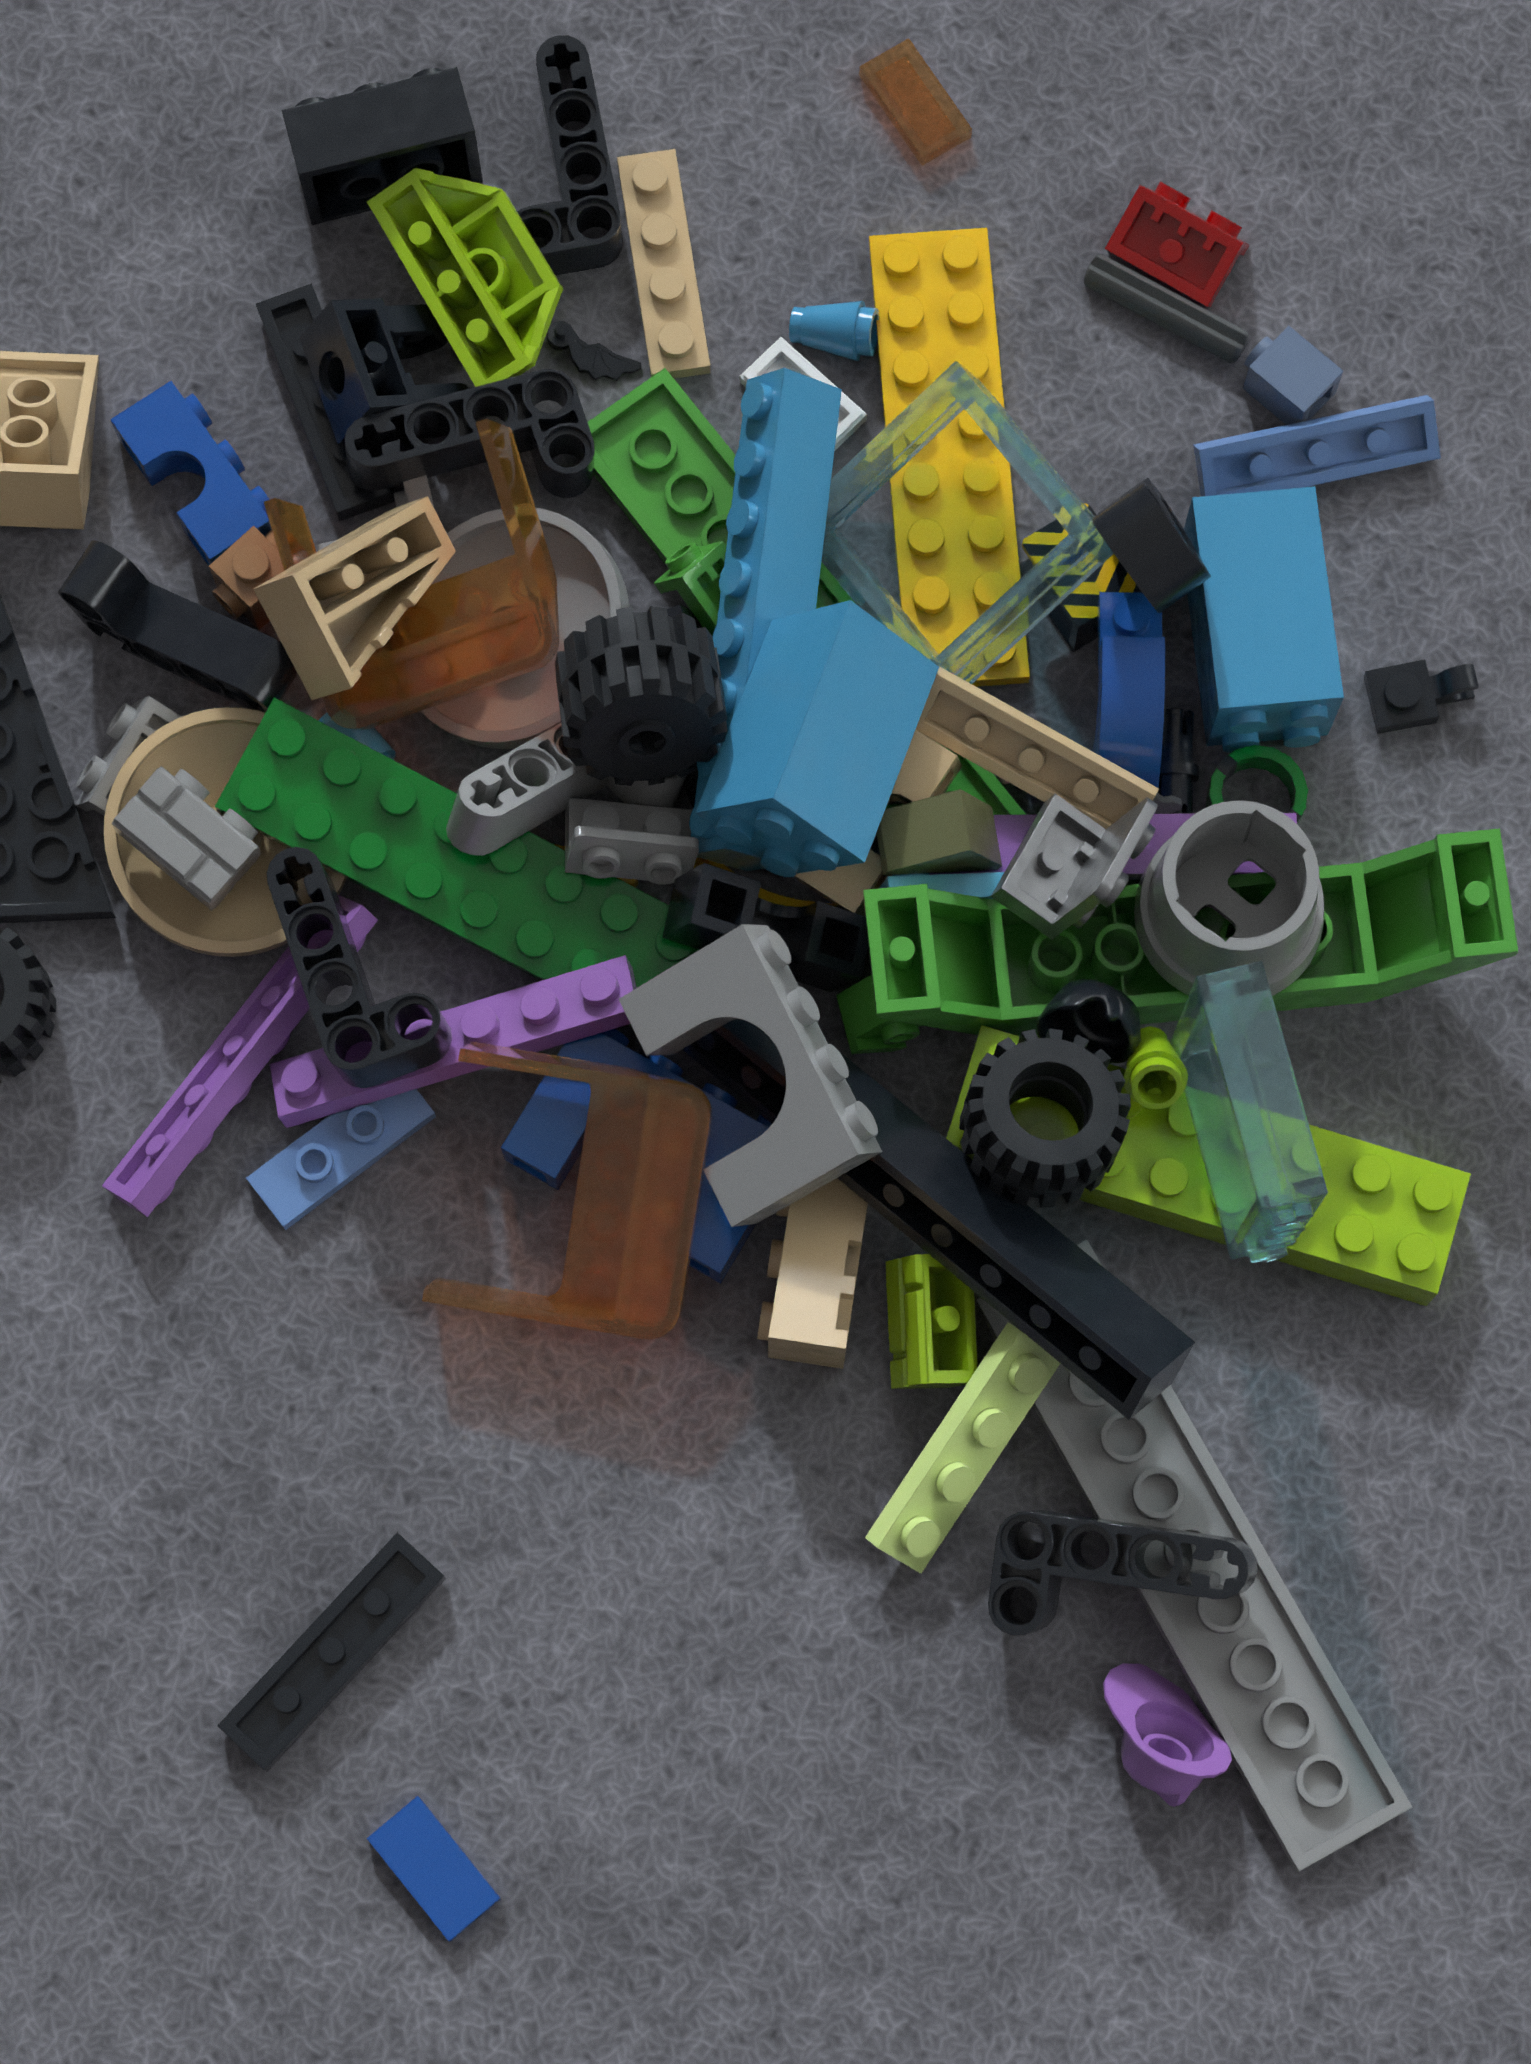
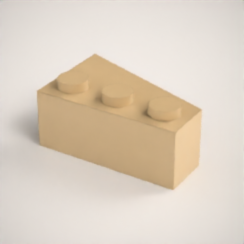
(353, 592)

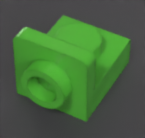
(696, 576)

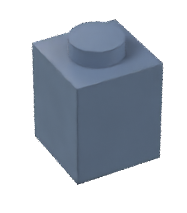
(1291, 377)

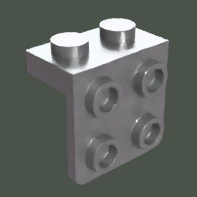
(1071, 865)

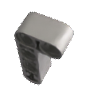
(531, 788)

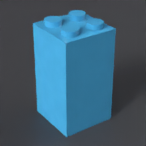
(1263, 619)
(817, 740)

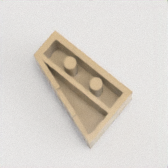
(815, 1277)

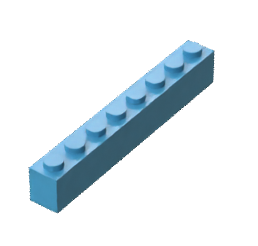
(771, 542)

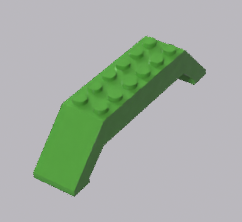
(1385, 931)

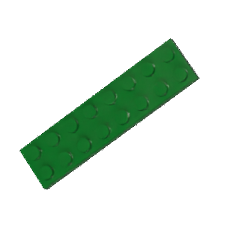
(390, 836)

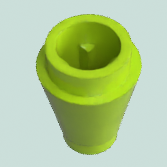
(1155, 1071)

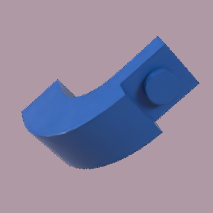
(1130, 684)

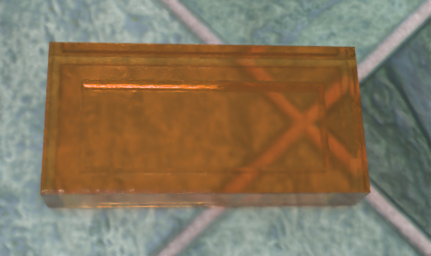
(915, 101)

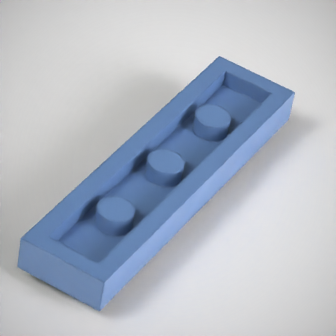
(1320, 449)

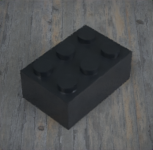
(376, 135)

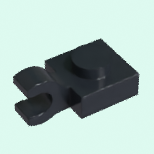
(1408, 697)

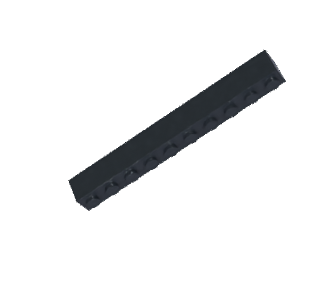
(982, 1238)

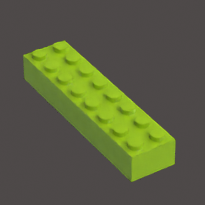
(1377, 1228)

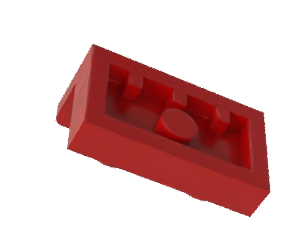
(1177, 244)

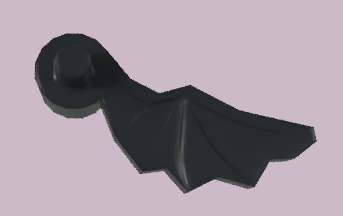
(590, 358)

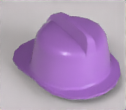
(1164, 1735)

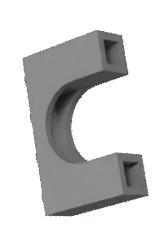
(820, 1122)

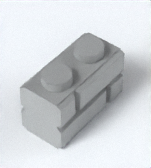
(188, 836)

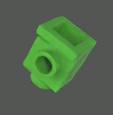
(864, 1029)

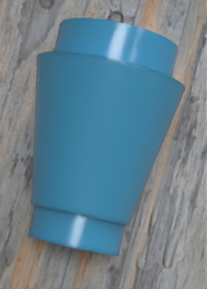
(836, 328)

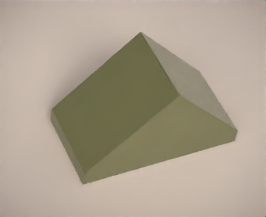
(939, 836)

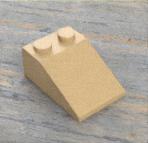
(46, 438)

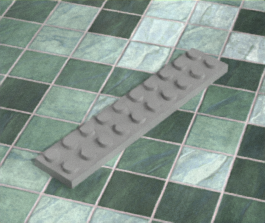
(1244, 1654)

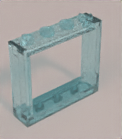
(1027, 599)
(1248, 1113)

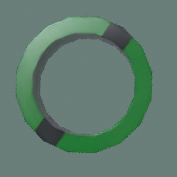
(1261, 758)

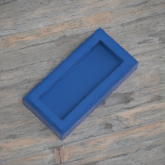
(434, 1868)

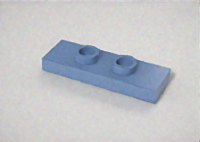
(336, 1154)

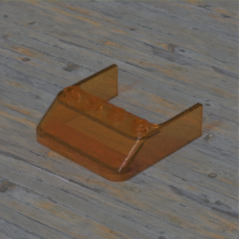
(463, 628)
(630, 1202)

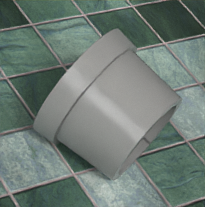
(1194, 874)

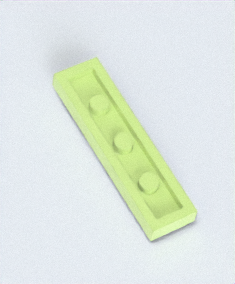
(963, 1449)

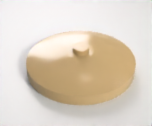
(246, 920)

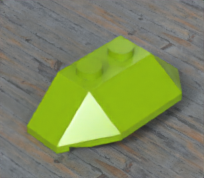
(472, 269)

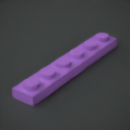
(521, 1019)
(221, 1077)

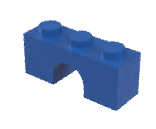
(170, 436)

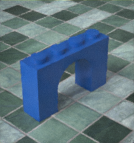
(553, 1127)

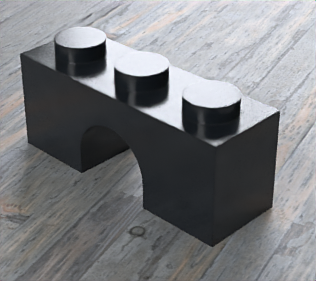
(823, 940)

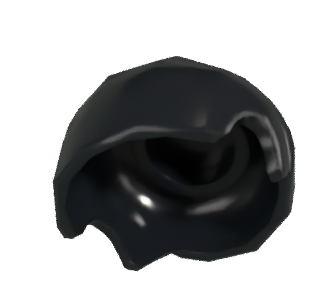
(1097, 1014)

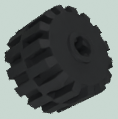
(640, 696)

